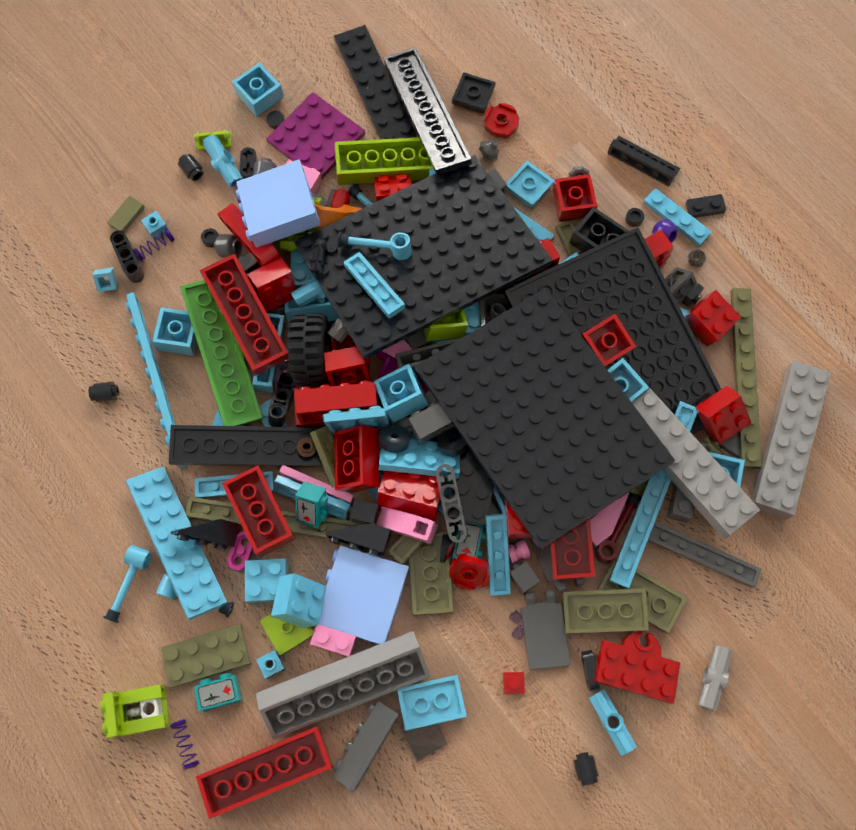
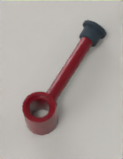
(632, 502)

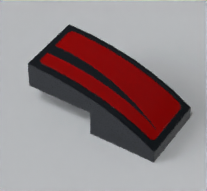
(447, 544)

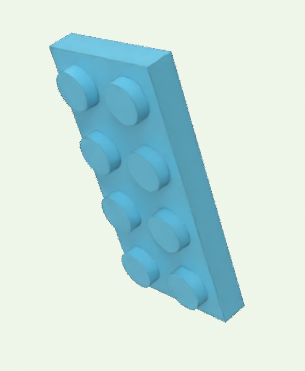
(419, 459)

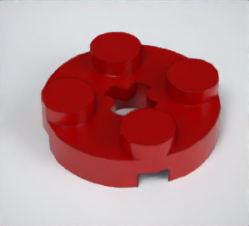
(499, 129)
(478, 568)

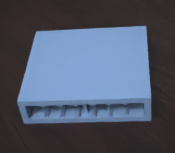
(277, 204)
(362, 594)

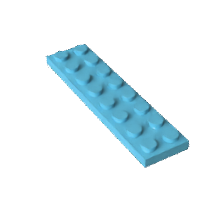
(182, 560)

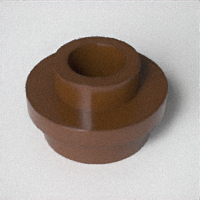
(306, 453)

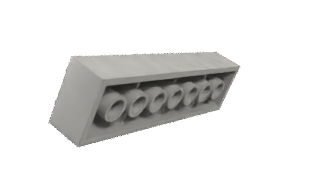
(790, 440)
(696, 471)
(342, 685)

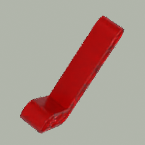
(232, 219)

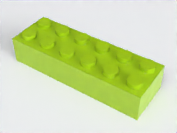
(363, 160)

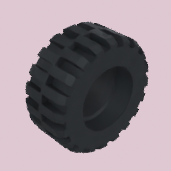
(306, 349)

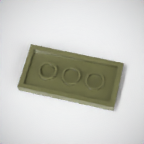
(430, 580)
(662, 601)
(605, 611)
(205, 655)

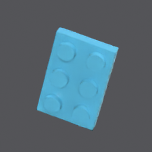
(431, 702)

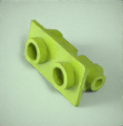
(223, 136)

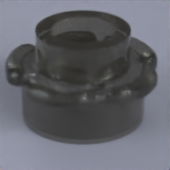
(699, 255)

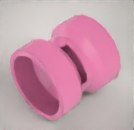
(518, 551)

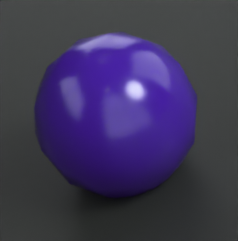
(668, 229)

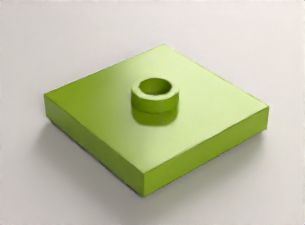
(284, 634)

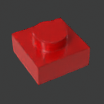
(513, 682)

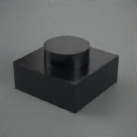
(693, 296)

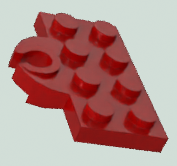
(638, 668)

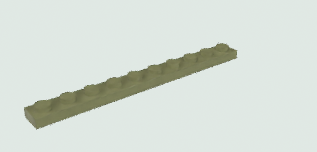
(746, 376)
(213, 510)

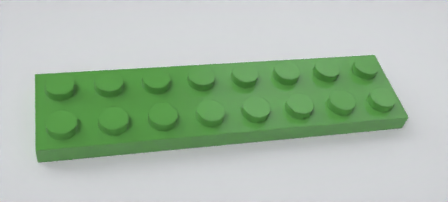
(221, 357)

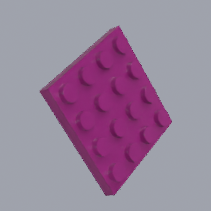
(312, 133)

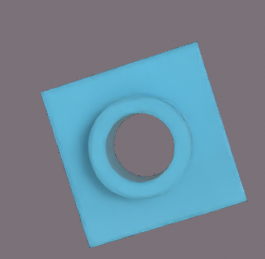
(154, 224)
(105, 284)
(277, 667)

